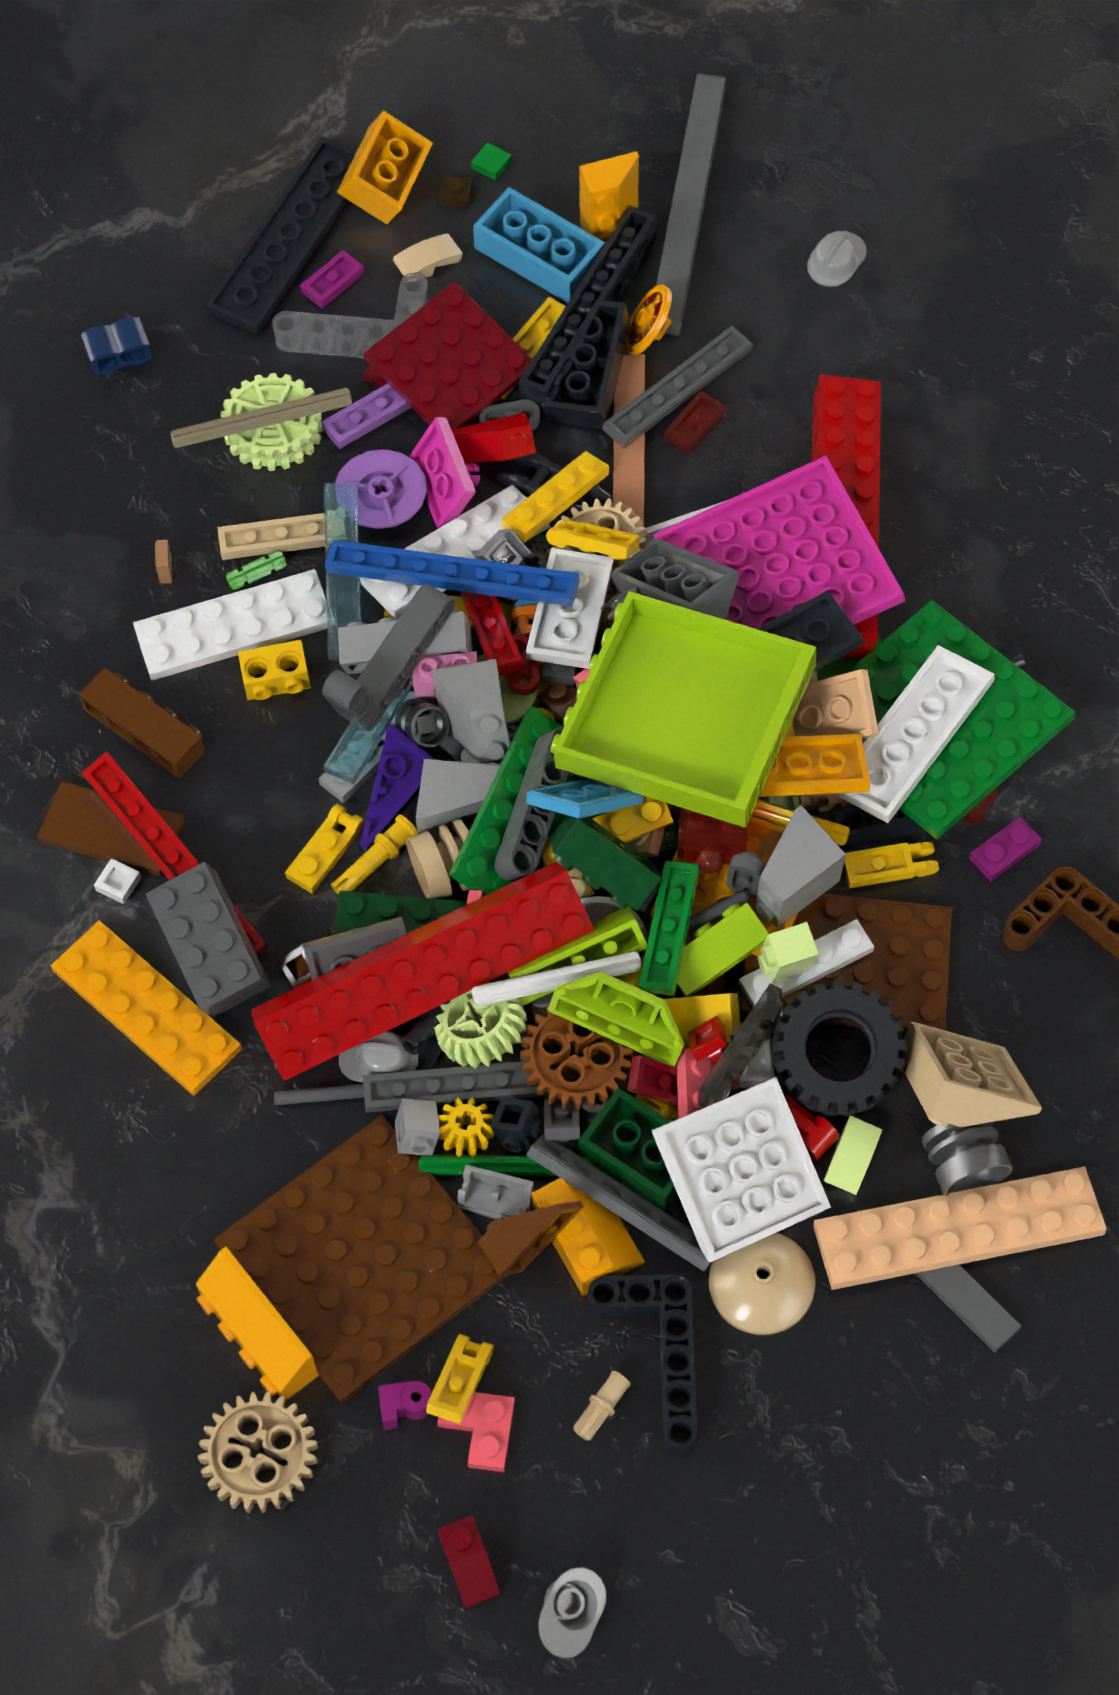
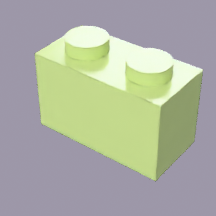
(788, 952)

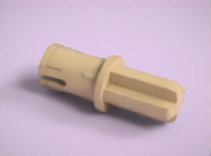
(601, 1405)

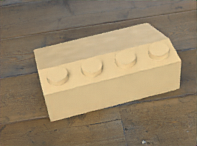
(964, 1078)

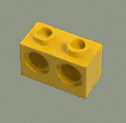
(273, 662)

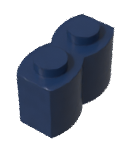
(116, 345)

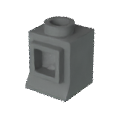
(503, 548)

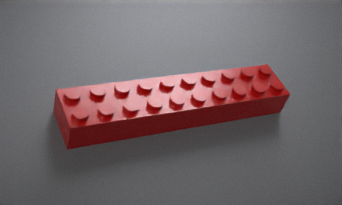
(849, 435)
(421, 970)

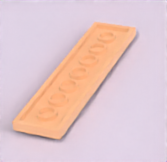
(959, 1228)

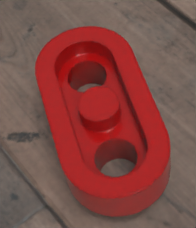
(530, 672)

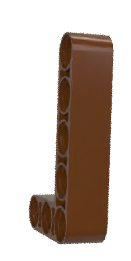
(1067, 903)

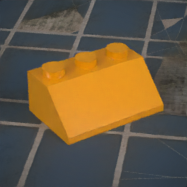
(607, 192)
(593, 1241)

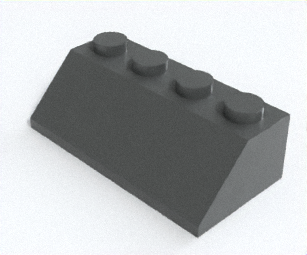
(678, 578)

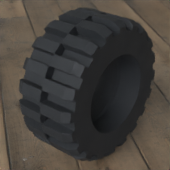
(871, 1017)

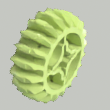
(470, 1043)

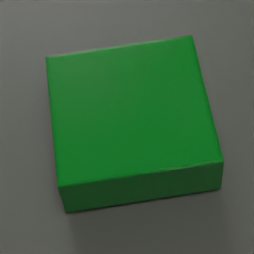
(491, 161)

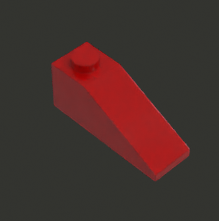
(496, 439)

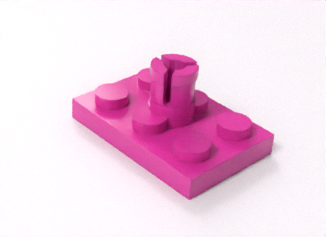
(445, 472)

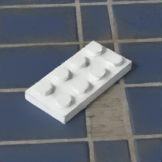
(565, 632)

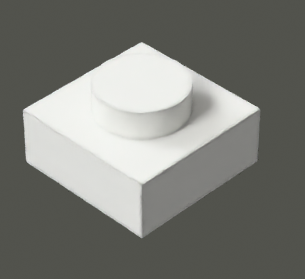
(117, 881)

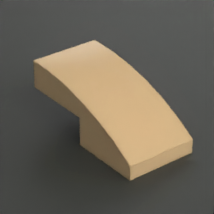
(427, 255)

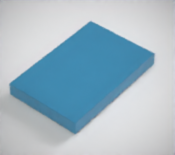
(583, 798)

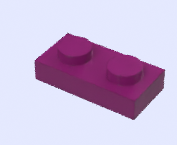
(332, 279)
(1005, 849)

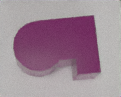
(403, 1400)

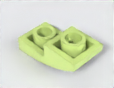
(852, 1155)

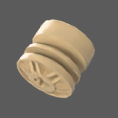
(434, 860)

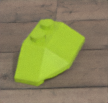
(620, 1014)

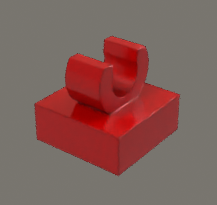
(708, 1040)

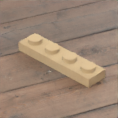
(272, 535)

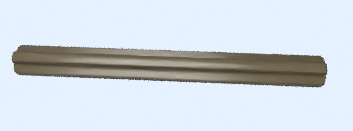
(261, 417)

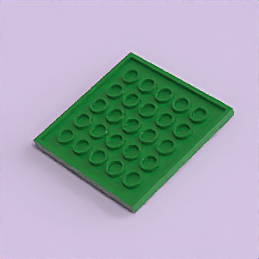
(993, 741)

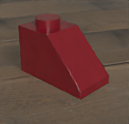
(468, 1562)

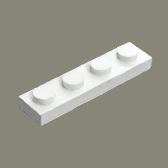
(834, 951)

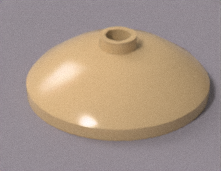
(757, 1303)

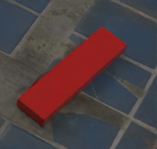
(493, 631)

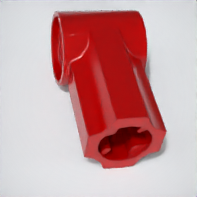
(815, 1132)

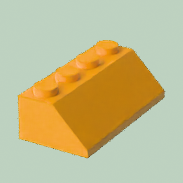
(255, 1326)

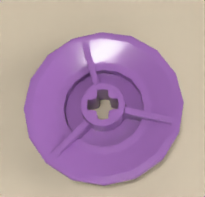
(389, 472)

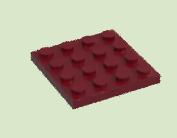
(449, 359)

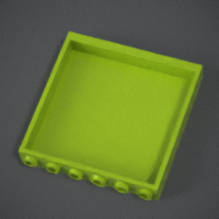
(685, 708)

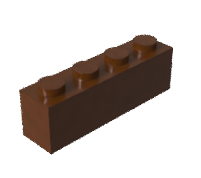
(142, 722)

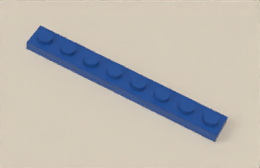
(453, 573)

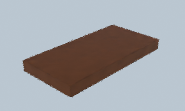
(87, 825)

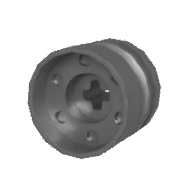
(966, 1156)

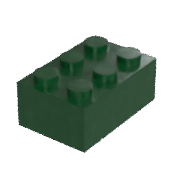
(605, 861)
(626, 1150)

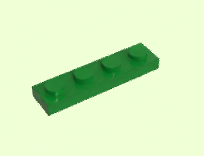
(669, 928)

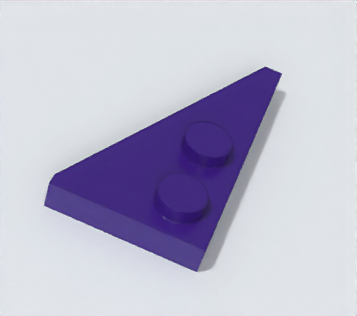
(395, 782)

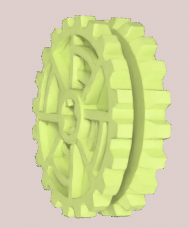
(275, 443)

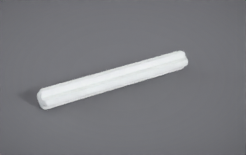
(550, 979)

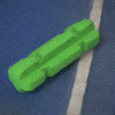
(256, 570)

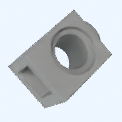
(417, 1127)

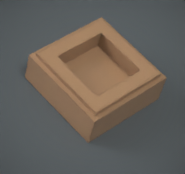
(163, 561)

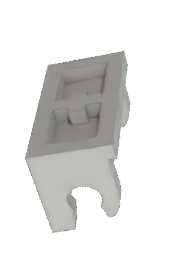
(494, 1194)

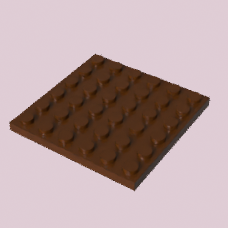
(362, 1257)

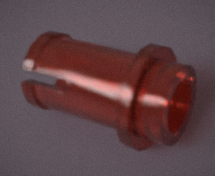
(977, 815)

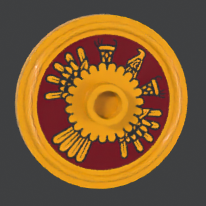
(649, 320)

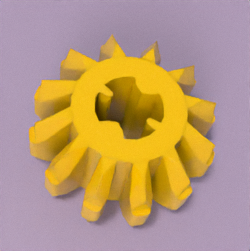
(476, 1133)

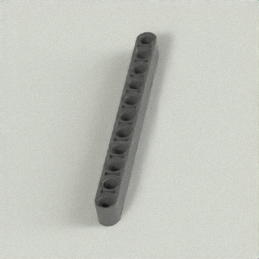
(690, 193)

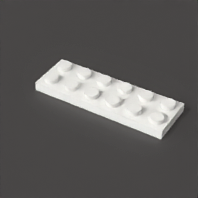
(457, 538)
(232, 624)
(918, 729)

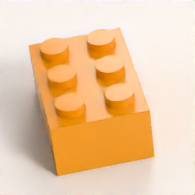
(385, 167)

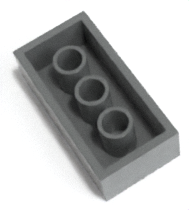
(208, 940)

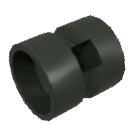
(422, 722)

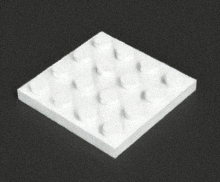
(741, 1169)

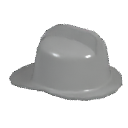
(836, 258)
(377, 1056)
(571, 1612)

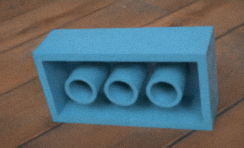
(536, 243)

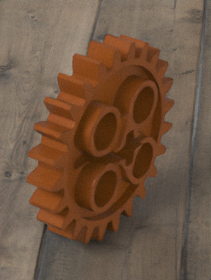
(593, 1079)

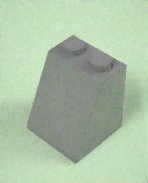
(475, 708)
(451, 793)
(799, 869)

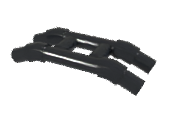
(545, 468)

